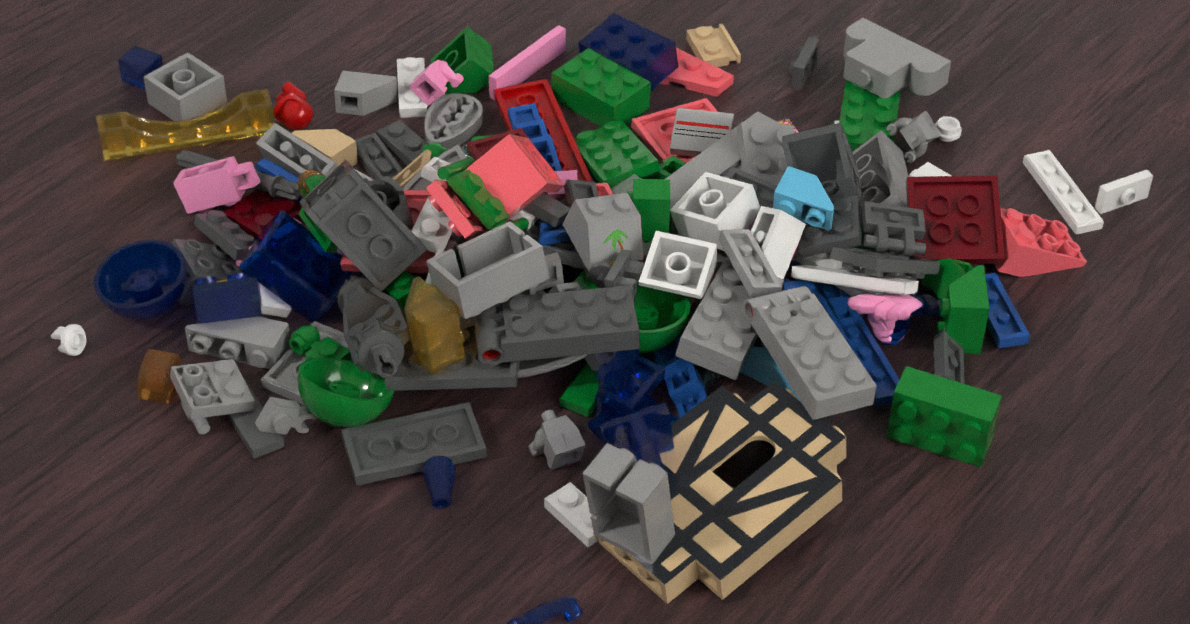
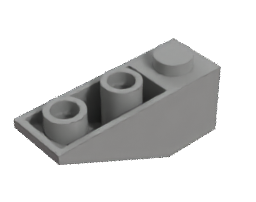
(246, 340)

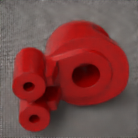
(292, 108)

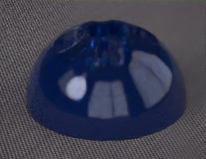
(141, 279)

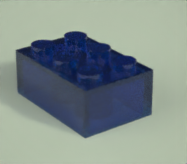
(633, 48)
(295, 267)

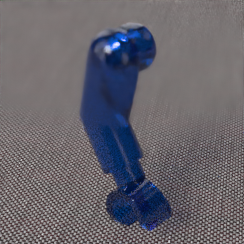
(545, 611)

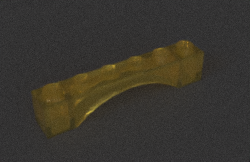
(130, 135)

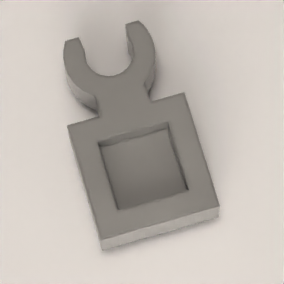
(281, 415)

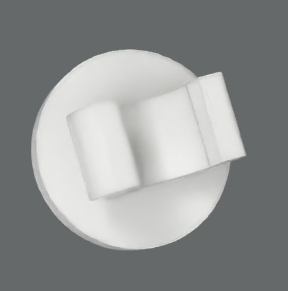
(72, 339)

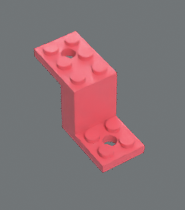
(510, 172)

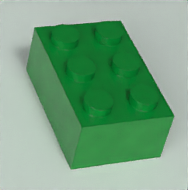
(600, 89)
(943, 416)

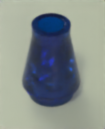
(439, 478)

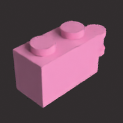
(215, 184)

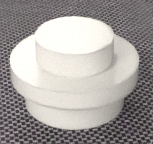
(949, 128)

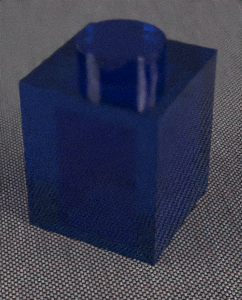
(137, 64)

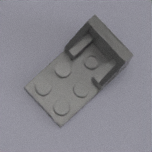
(829, 156)
(362, 225)

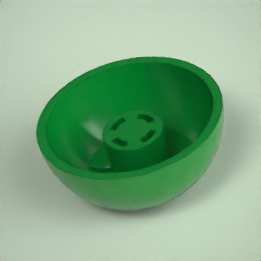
(659, 317)
(340, 393)

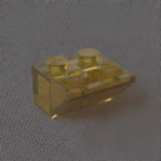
(433, 327)

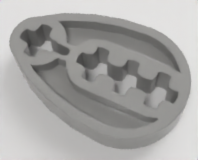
(439, 120)

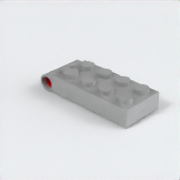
(718, 330)
(810, 352)

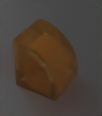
(154, 376)

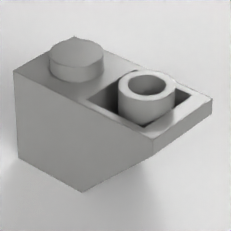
(364, 92)

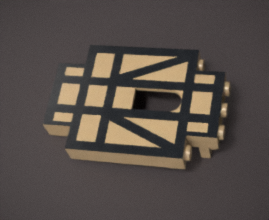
(734, 532)

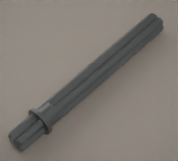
(276, 185)

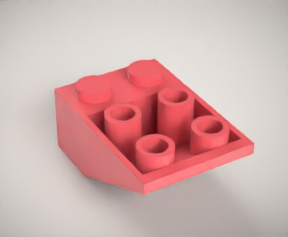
(1036, 245)

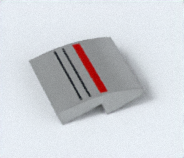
(698, 130)

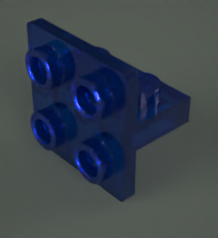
(626, 381)
(642, 433)

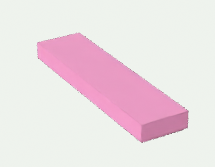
(529, 60)

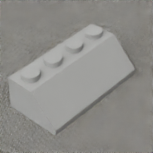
(882, 171)

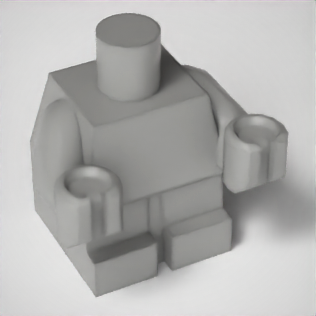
(917, 133)
(558, 440)

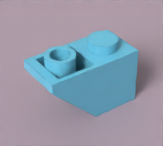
(804, 198)

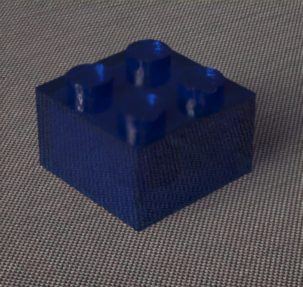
(224, 300)

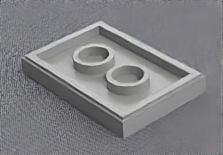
(284, 373)

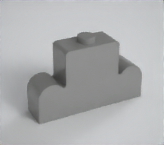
(889, 62)

